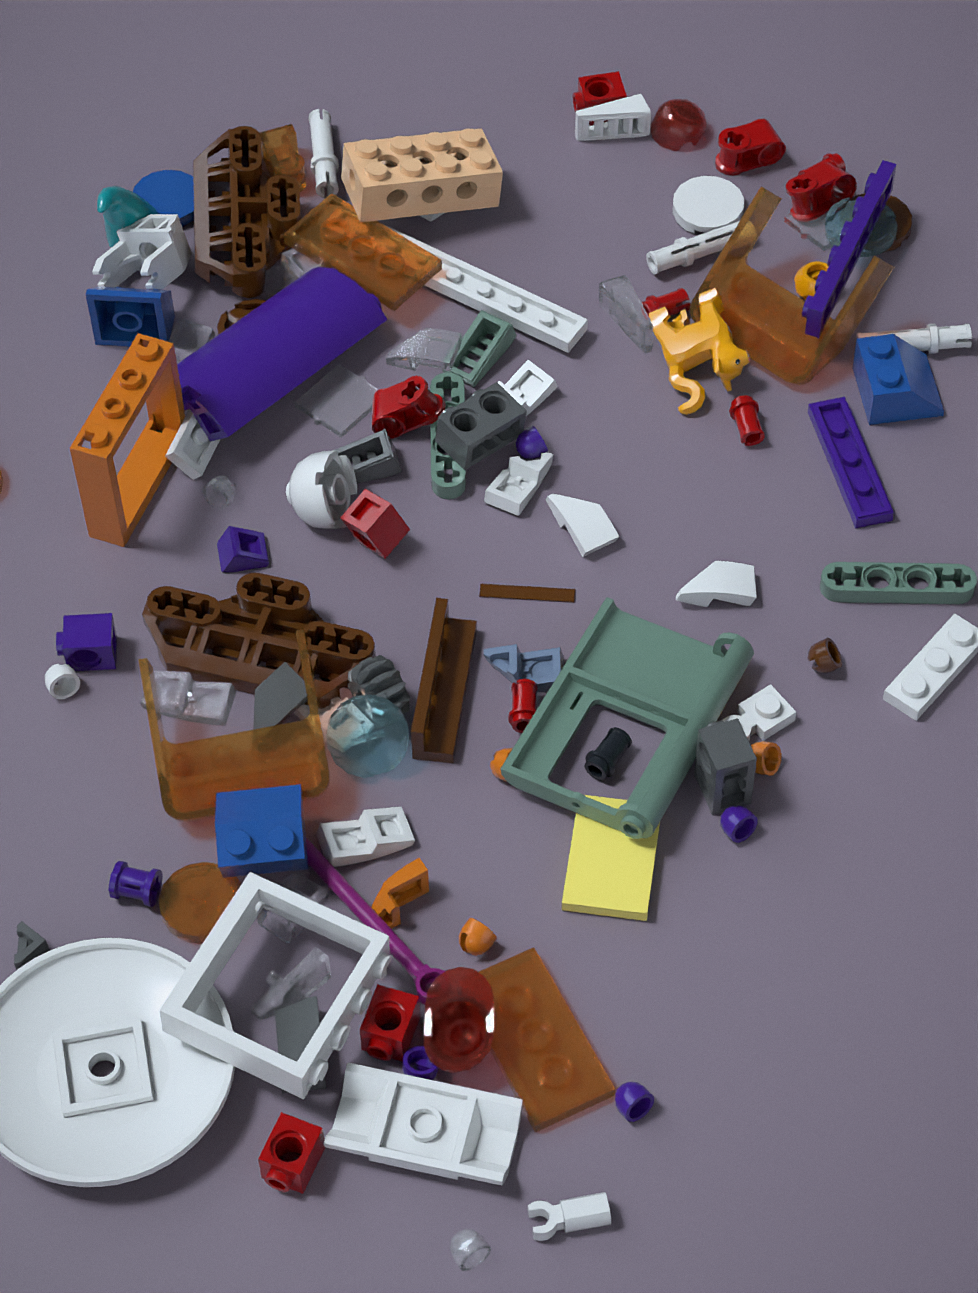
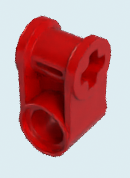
(751, 145)
(821, 188)
(402, 407)

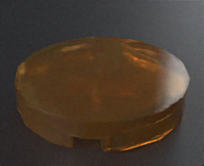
(195, 900)

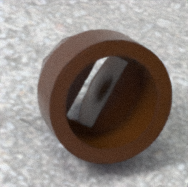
(825, 655)

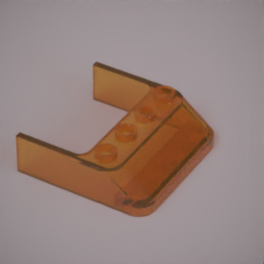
(768, 317)
(238, 761)

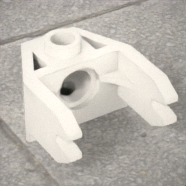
(150, 245)

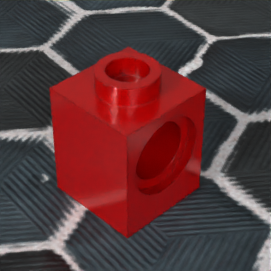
(598, 90)
(375, 523)
(389, 1007)
(291, 1136)

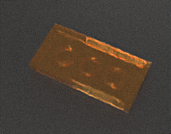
(363, 251)
(542, 1043)

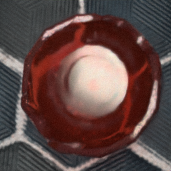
(678, 123)

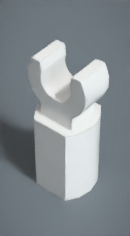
(570, 1215)

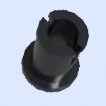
(602, 761)

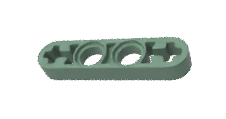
(439, 461)
(898, 589)

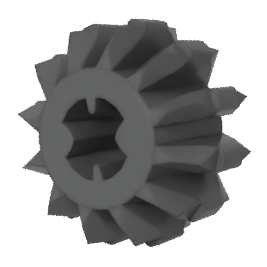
(381, 679)

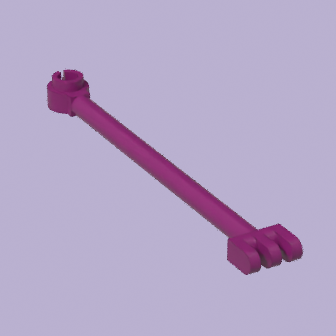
(421, 974)

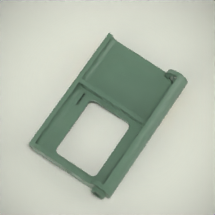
(646, 676)

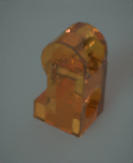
(281, 154)

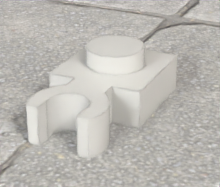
(764, 713)

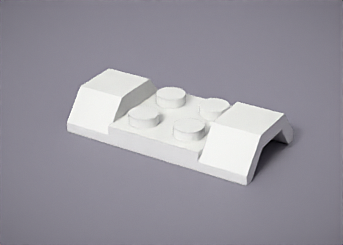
(426, 1125)

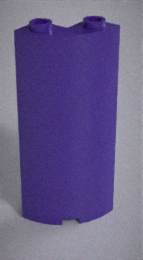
(275, 349)

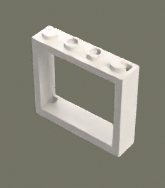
(255, 893)

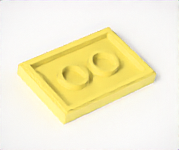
(608, 869)

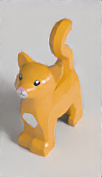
(691, 344)

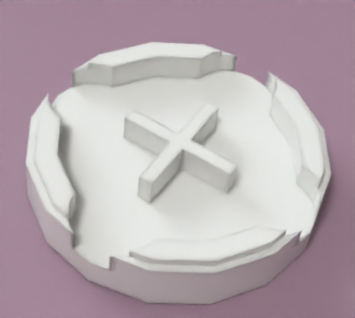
(707, 204)

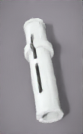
(324, 162)
(685, 250)
(932, 337)

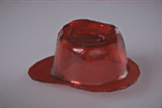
(459, 1020)

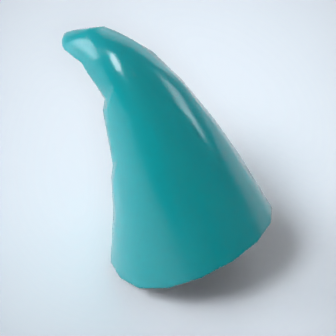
(121, 210)

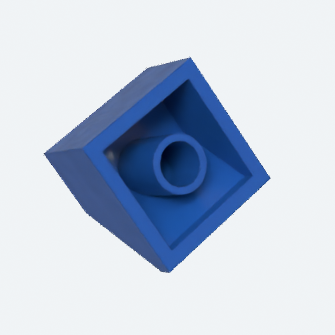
(122, 313)
(894, 380)
(260, 831)

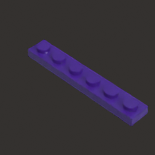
(845, 256)

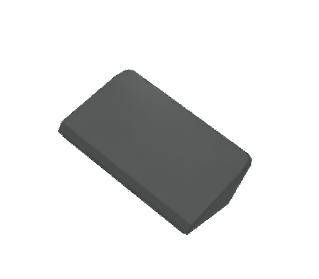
(295, 1029)

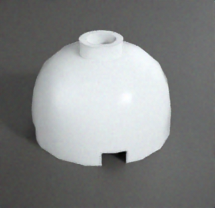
(322, 489)

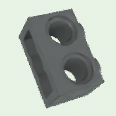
(480, 425)
(725, 765)

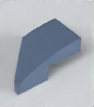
(539, 665)

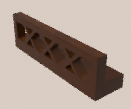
(442, 686)

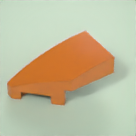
(399, 890)

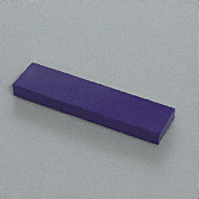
(850, 462)

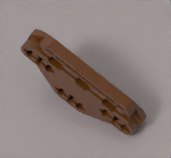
(253, 212)
(252, 629)

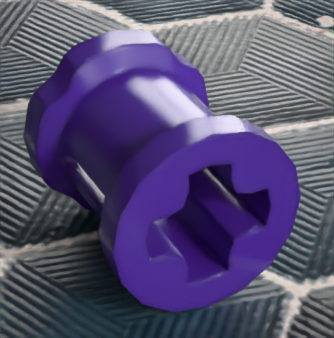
(135, 883)

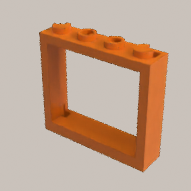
(118, 501)

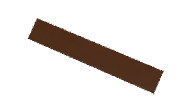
(527, 592)

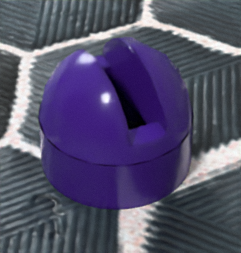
(530, 443)
(738, 823)
(418, 1064)
(633, 1101)

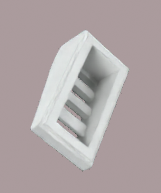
(626, 119)

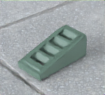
(481, 326)

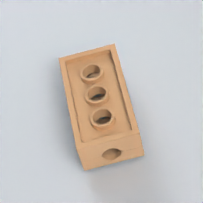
(421, 174)

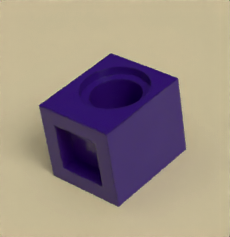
(88, 642)

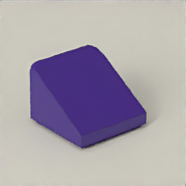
(242, 550)

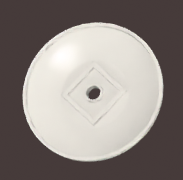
(90, 1007)

